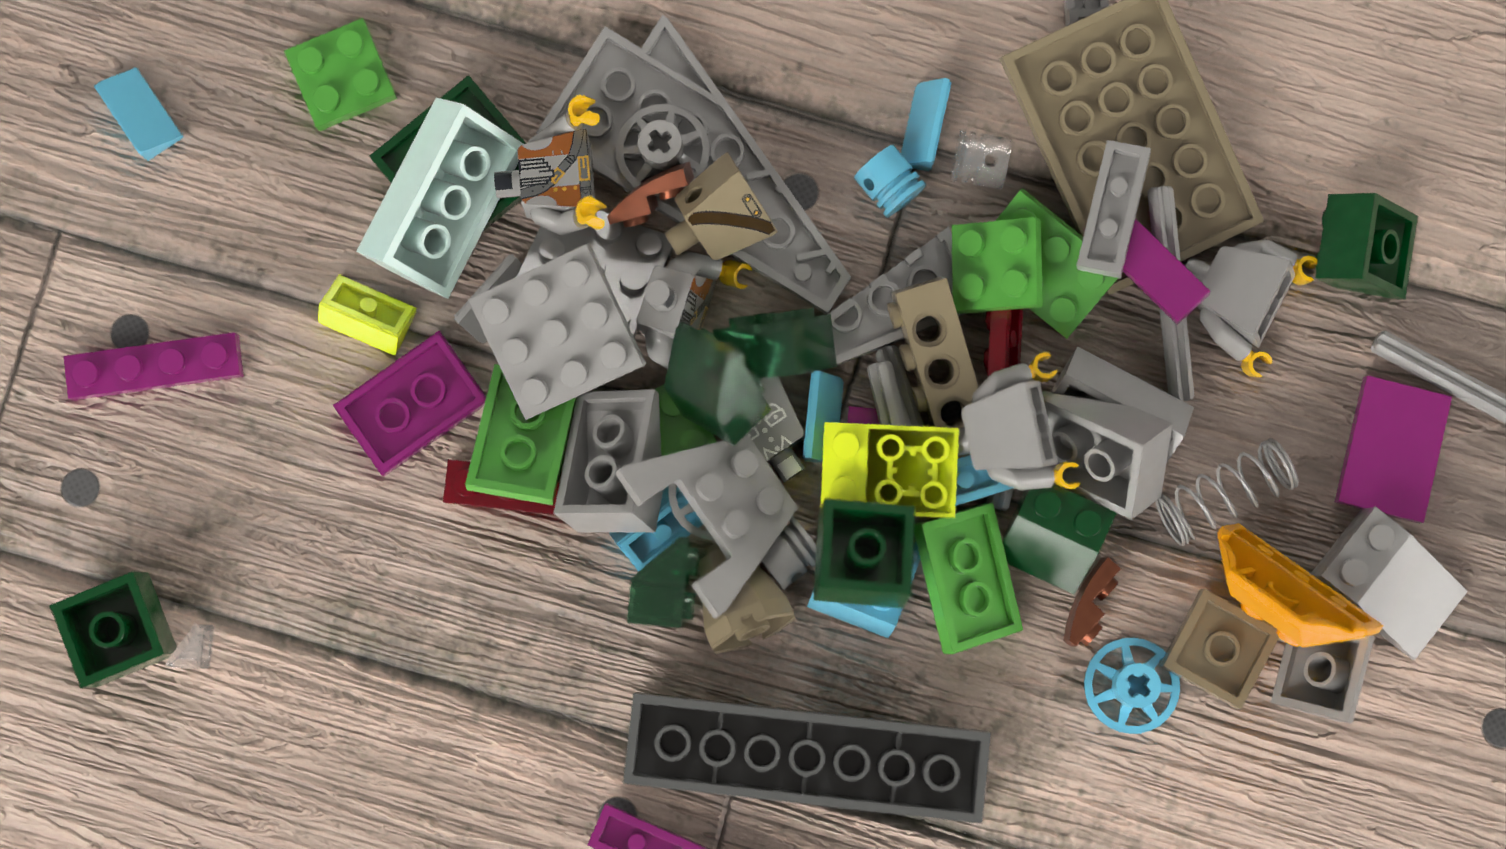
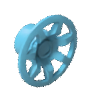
(1132, 685)

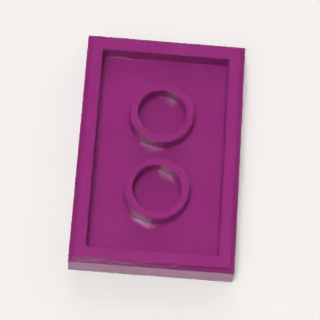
(411, 403)
(1393, 449)

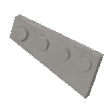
(864, 321)

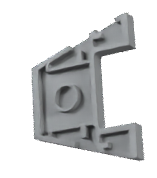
(734, 499)

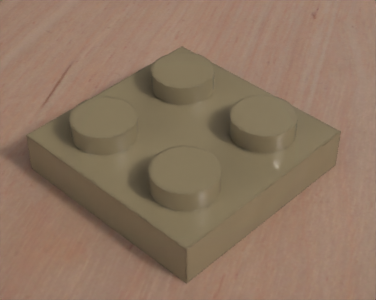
(1220, 649)

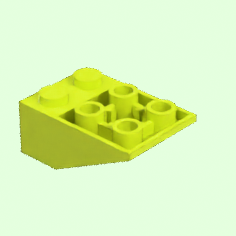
(892, 466)

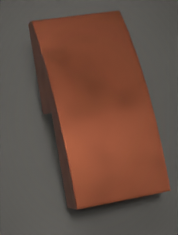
(642, 200)
(1084, 614)

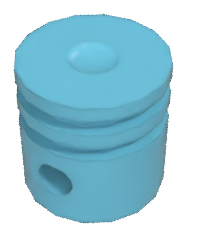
(889, 180)

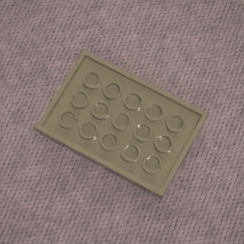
(1132, 83)

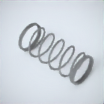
(1184, 530)

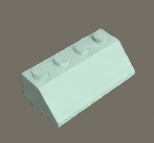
(440, 197)

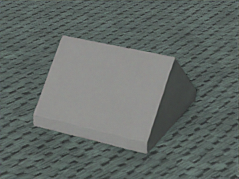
(1323, 678)

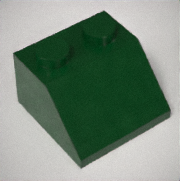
(1366, 245)
(1056, 536)

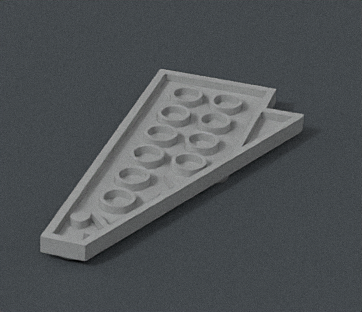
(667, 72)

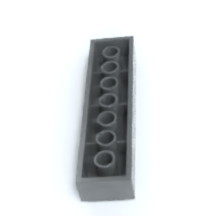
(807, 757)

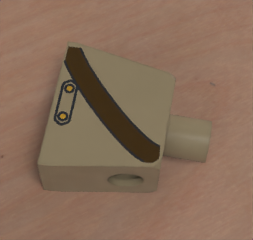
(719, 212)

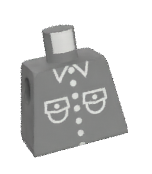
(778, 431)

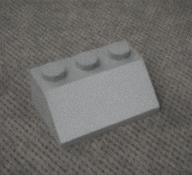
(1098, 380)

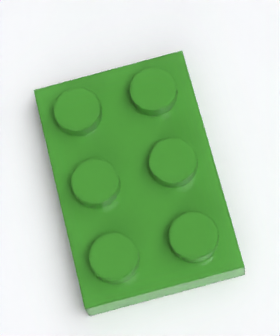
(1066, 291)
(516, 454)
(968, 578)

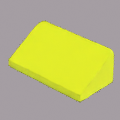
(366, 314)

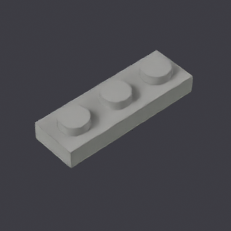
(1113, 209)

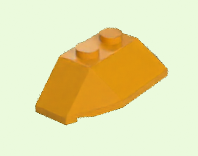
(1286, 594)

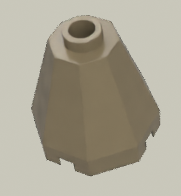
(754, 611)

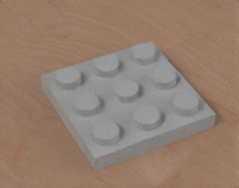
(623, 253)
(557, 331)

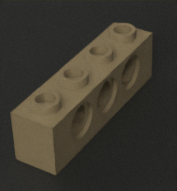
(934, 300)

